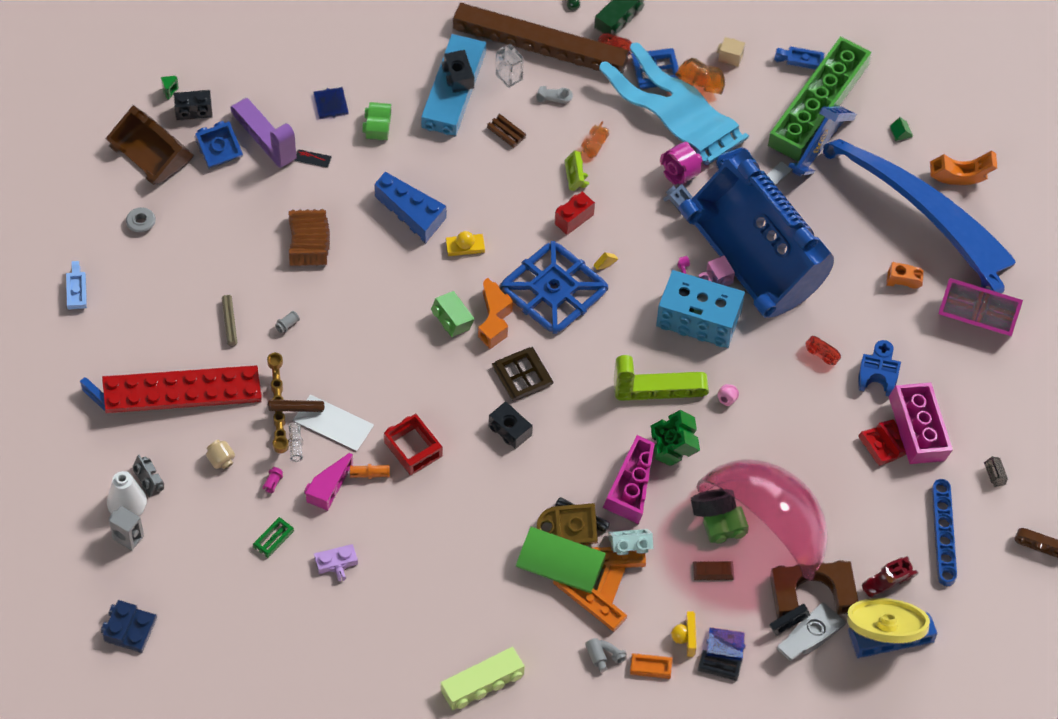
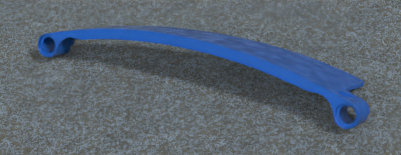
(968, 236)

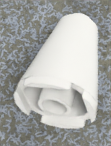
(126, 493)

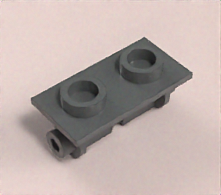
(143, 469)

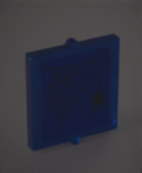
(331, 102)
(725, 643)

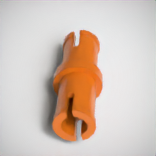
(369, 471)

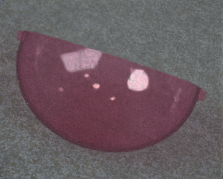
(780, 502)

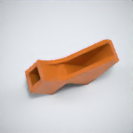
(498, 307)

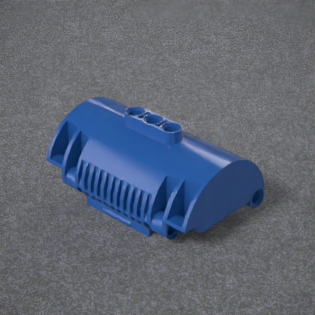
(731, 218)

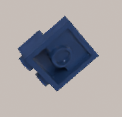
(128, 626)

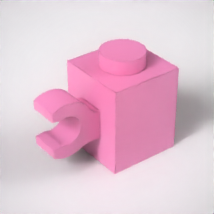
(719, 271)

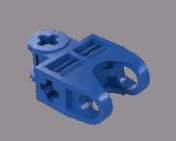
(879, 368)

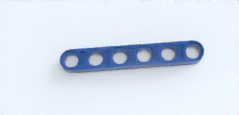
(942, 549)

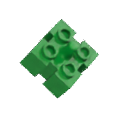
(675, 438)

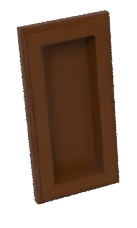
(713, 570)

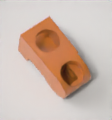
(904, 275)

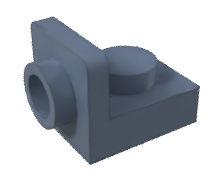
(677, 195)

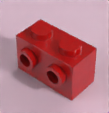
(574, 212)

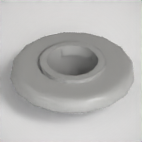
(139, 213)

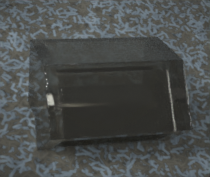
(1001, 478)

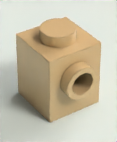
(731, 51)

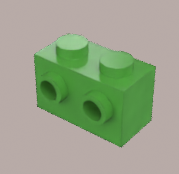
(452, 314)

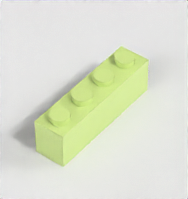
(482, 678)

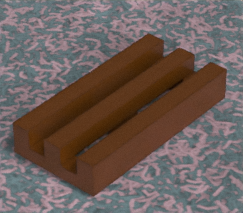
(508, 128)

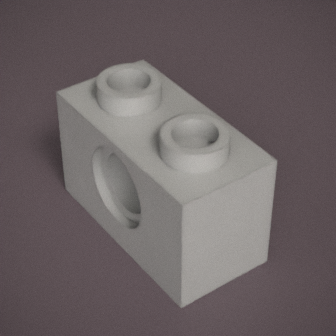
(126, 527)

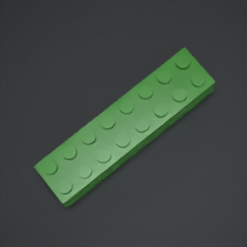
(825, 88)

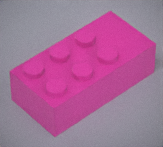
(920, 423)

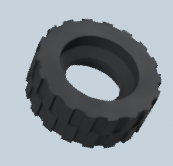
(712, 503)

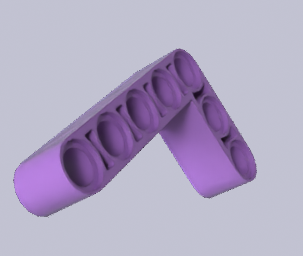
(277, 142)

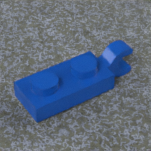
(800, 57)

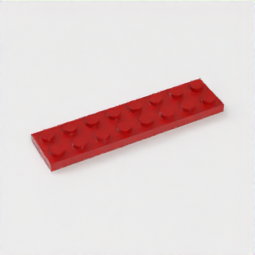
(181, 389)

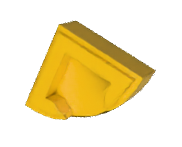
(605, 261)

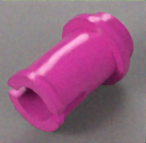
(275, 475)

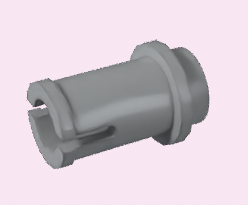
(283, 324)

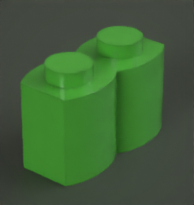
(378, 121)
(726, 526)

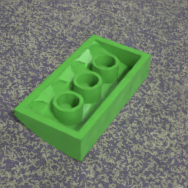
(561, 560)

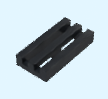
(790, 619)
(718, 668)

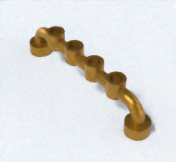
(280, 442)

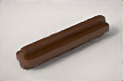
(296, 405)

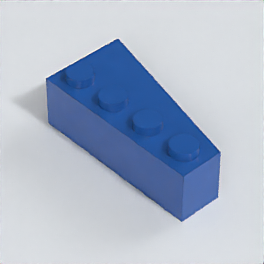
(410, 205)

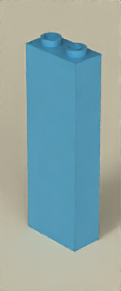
(444, 108)

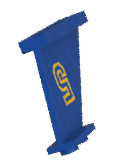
(833, 120)

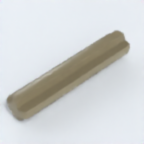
(229, 320)

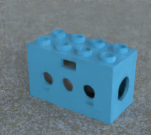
(700, 309)

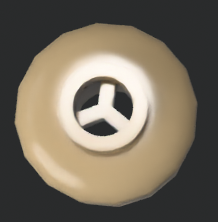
(220, 454)

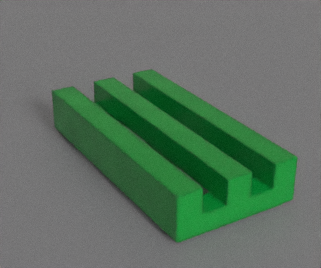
(263, 549)

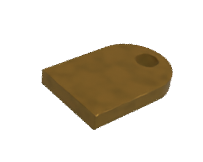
(572, 522)

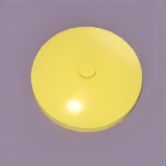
(888, 620)

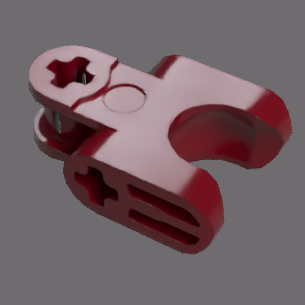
(891, 574)

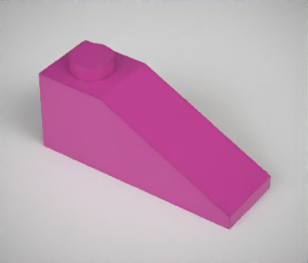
(326, 484)

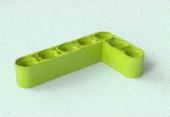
(656, 386)

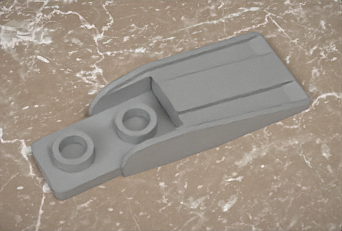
(811, 632)

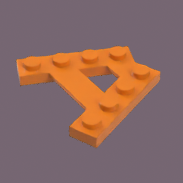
(600, 602)

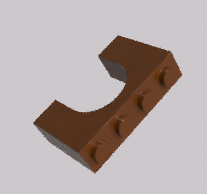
(836, 576)

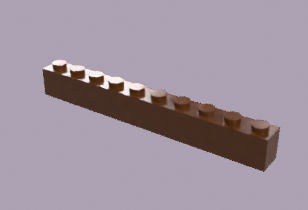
(537, 38)

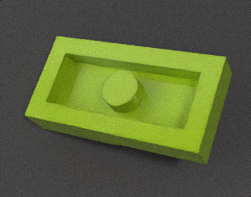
(574, 171)

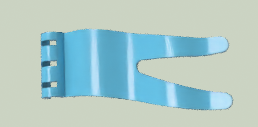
(683, 113)

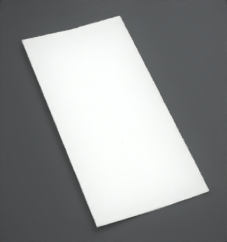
(336, 424)

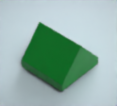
(169, 85)
(900, 129)

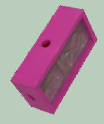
(980, 307)

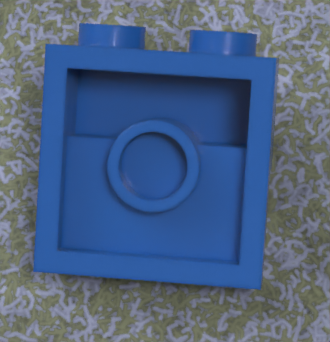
(218, 144)

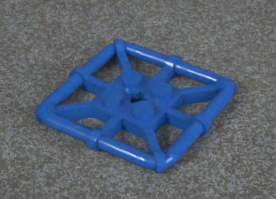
(554, 297)

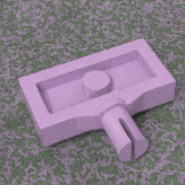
(336, 560)

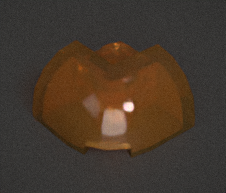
(702, 75)

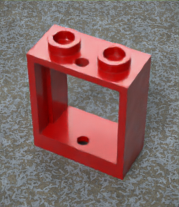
(424, 457)

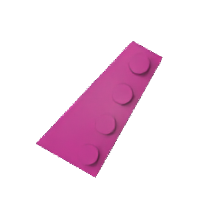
(630, 485)

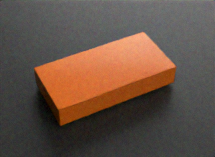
(651, 666)

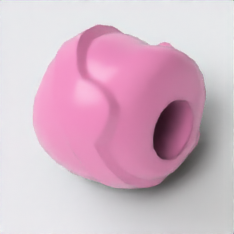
(728, 394)

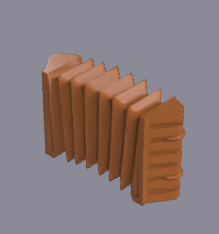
(309, 237)

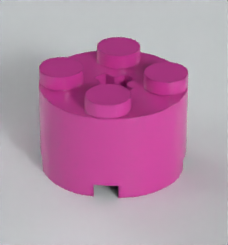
(681, 163)

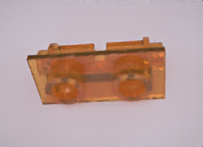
(597, 134)

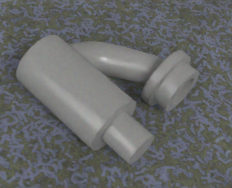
(595, 650)

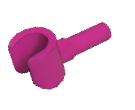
(683, 262)

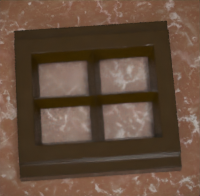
(522, 373)

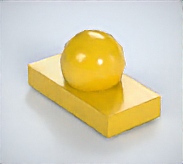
(465, 244)
(686, 634)

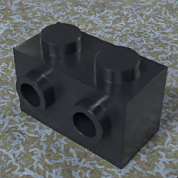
(193, 105)

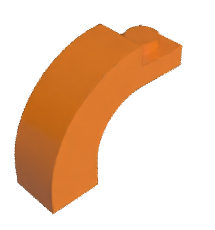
(963, 172)

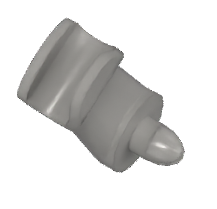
(556, 95)

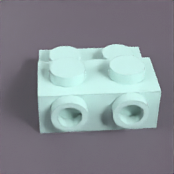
(631, 540)

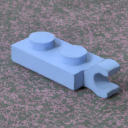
(76, 287)

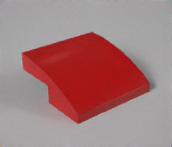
(883, 442)

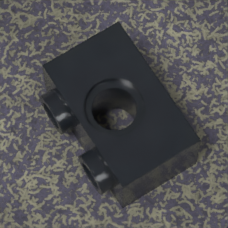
(458, 71)
(507, 415)

